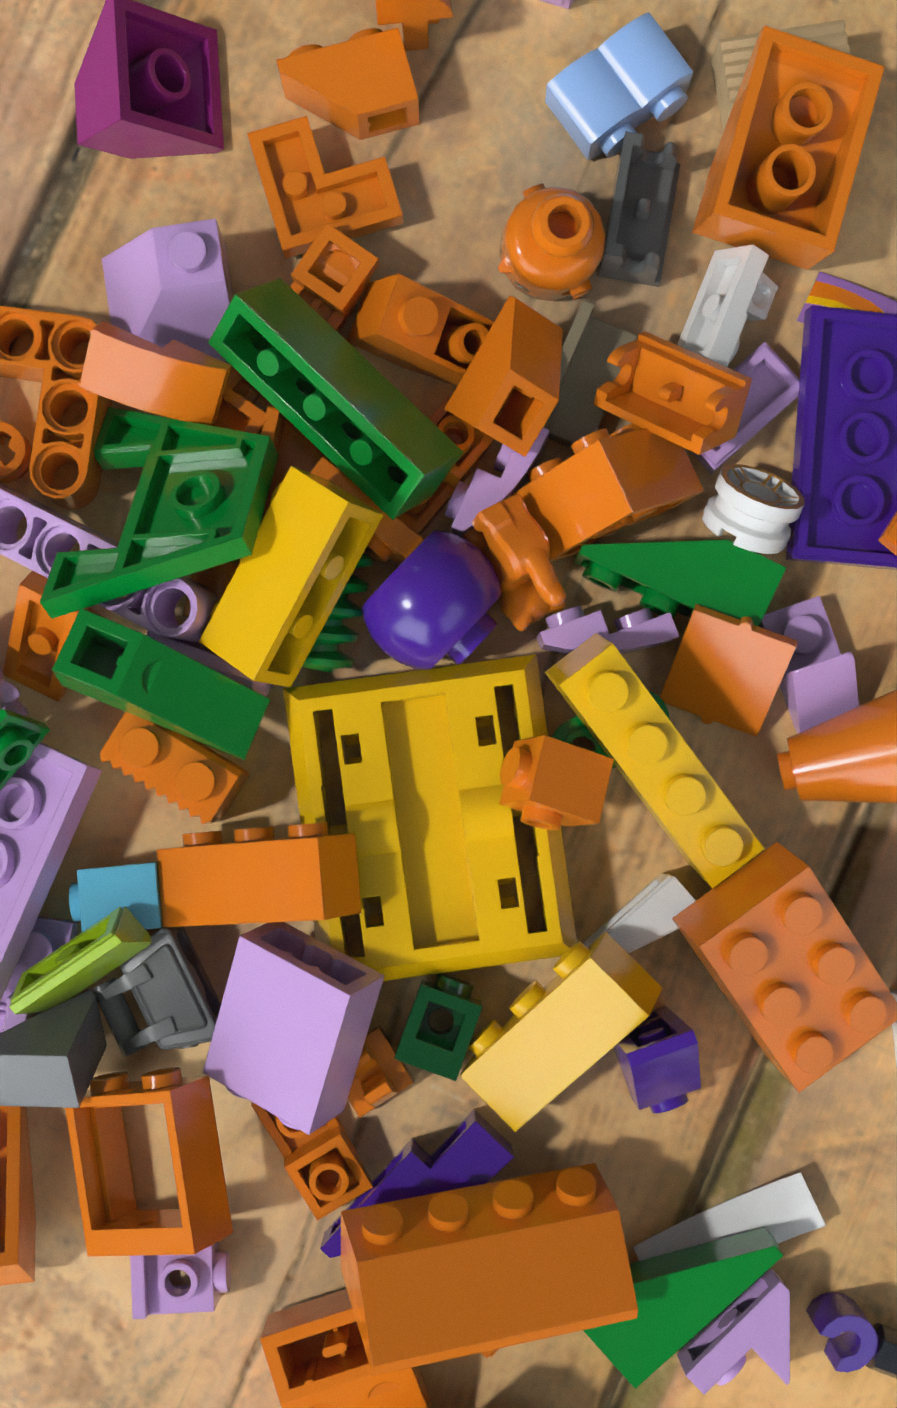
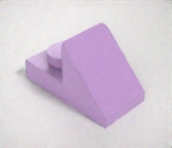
(818, 677)
(754, 1321)

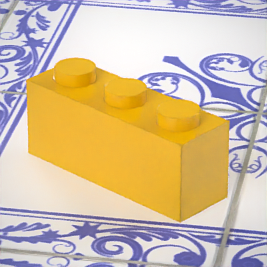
(291, 579)
(559, 1029)

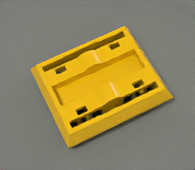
(432, 816)

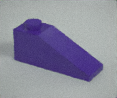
(660, 1061)

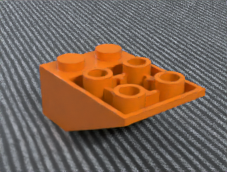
(323, 1362)

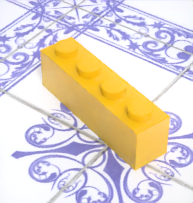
(654, 759)

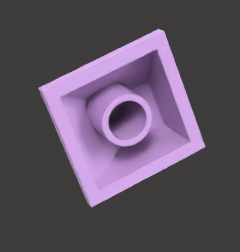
(171, 284)

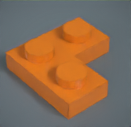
(305, 198)

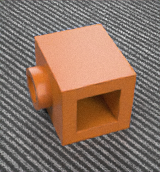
(554, 783)

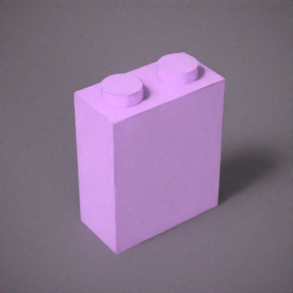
(292, 1025)

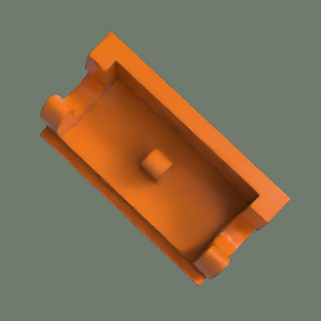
(675, 393)

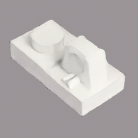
(729, 295)

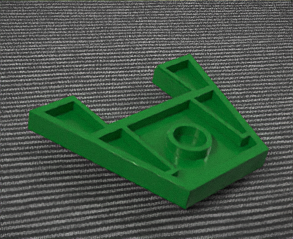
(189, 513)

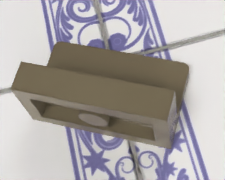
(582, 372)

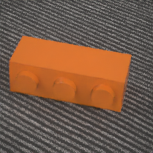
(259, 877)

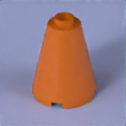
(846, 756)

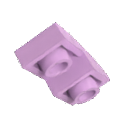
(489, 489)
(633, 633)

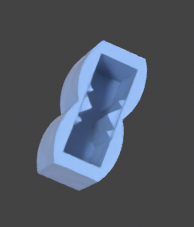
(619, 87)

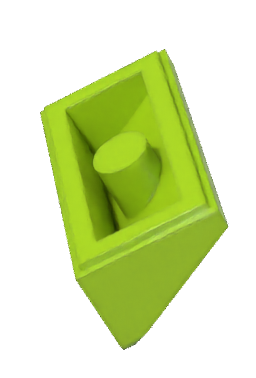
(80, 962)

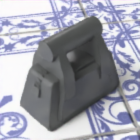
(169, 992)

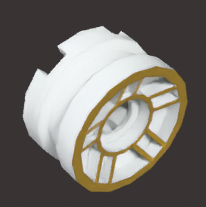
(753, 508)

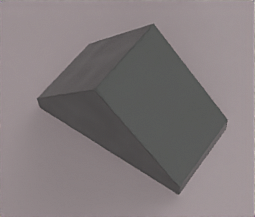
(52, 1055)

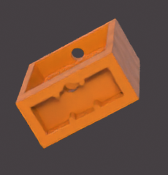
(105, 1176)

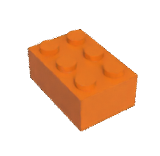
(788, 965)

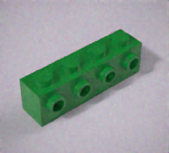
(334, 396)

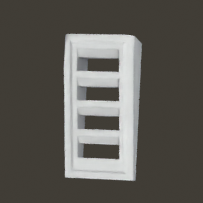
(647, 914)

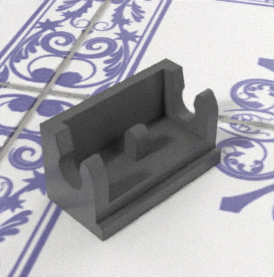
(640, 212)

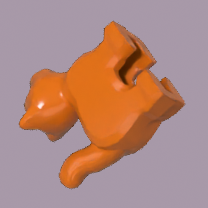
(520, 559)

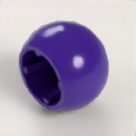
(434, 603)

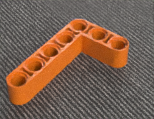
(50, 363)

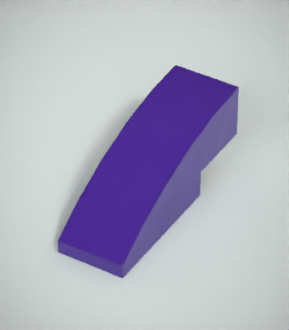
(463, 1160)

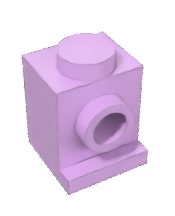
(156, 1295)

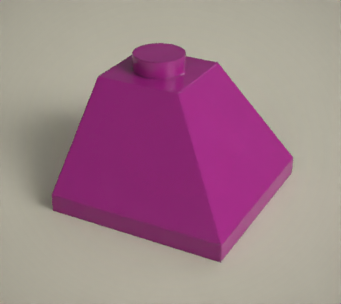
(149, 85)

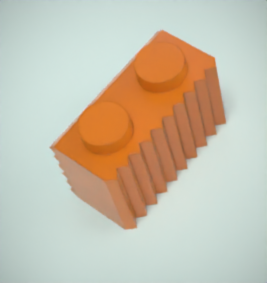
(174, 767)

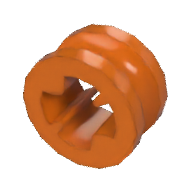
(21, 447)

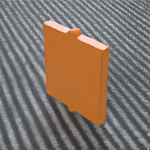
(727, 670)

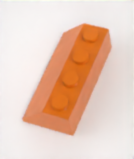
(485, 1267)

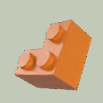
(607, 487)

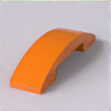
(329, 281)

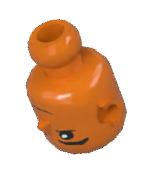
(552, 244)

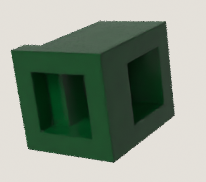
(440, 1050)

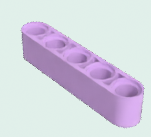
(54, 532)

